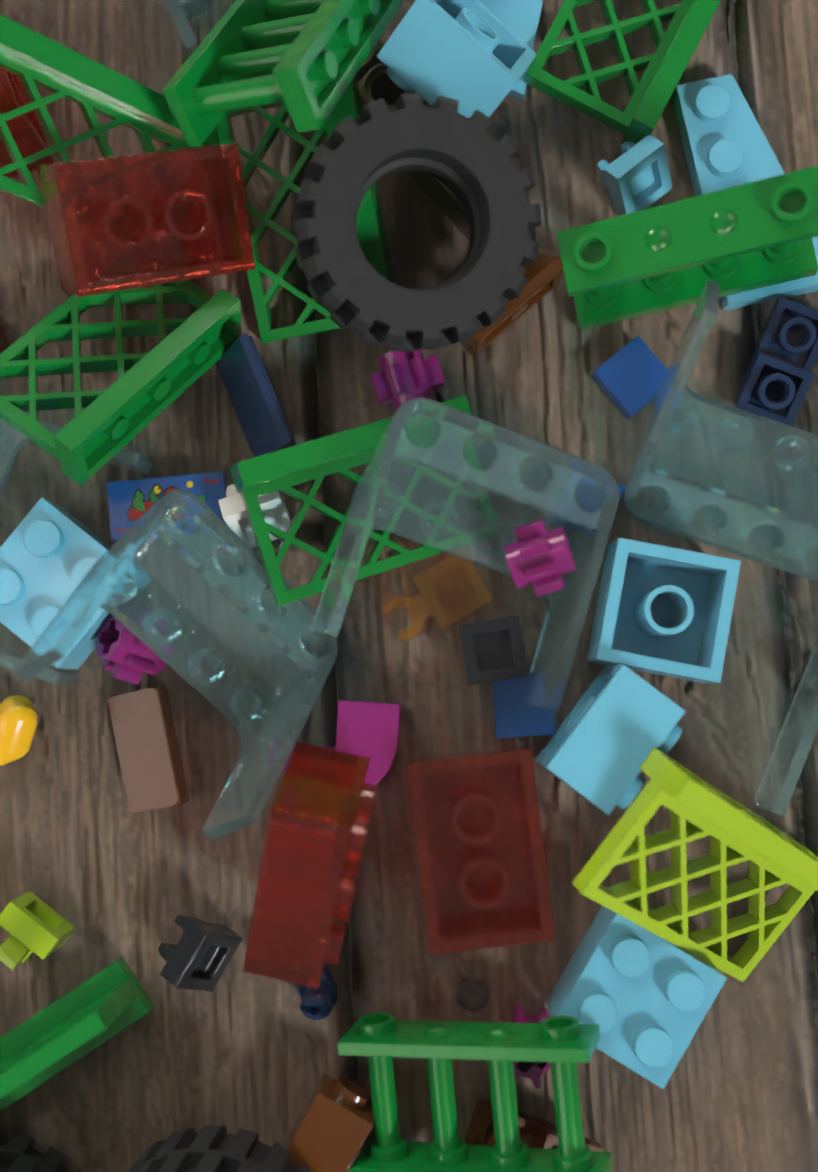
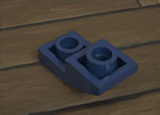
(781, 363)

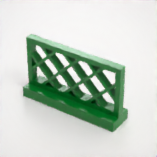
(662, 68)
(92, 88)
(369, 223)
(138, 395)
(313, 462)
(69, 1029)

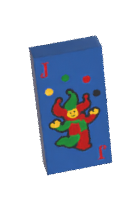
(133, 498)

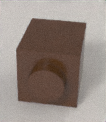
(331, 1126)

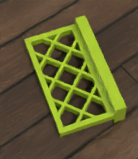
(728, 824)

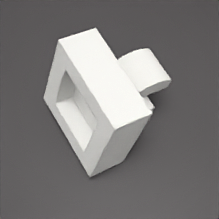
(236, 518)

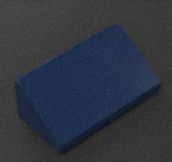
(254, 398)

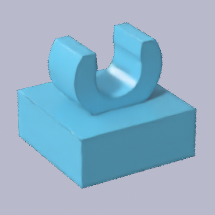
(637, 175)

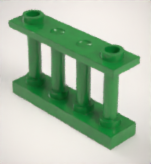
(305, 44)
(668, 252)
(553, 1040)

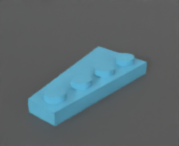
(726, 151)

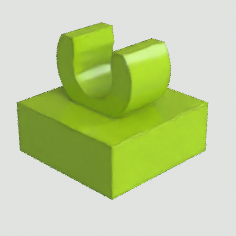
(32, 929)

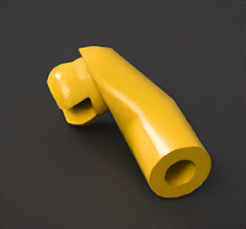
(17, 728)

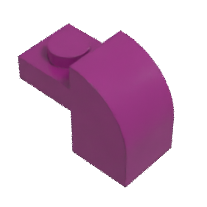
(367, 731)

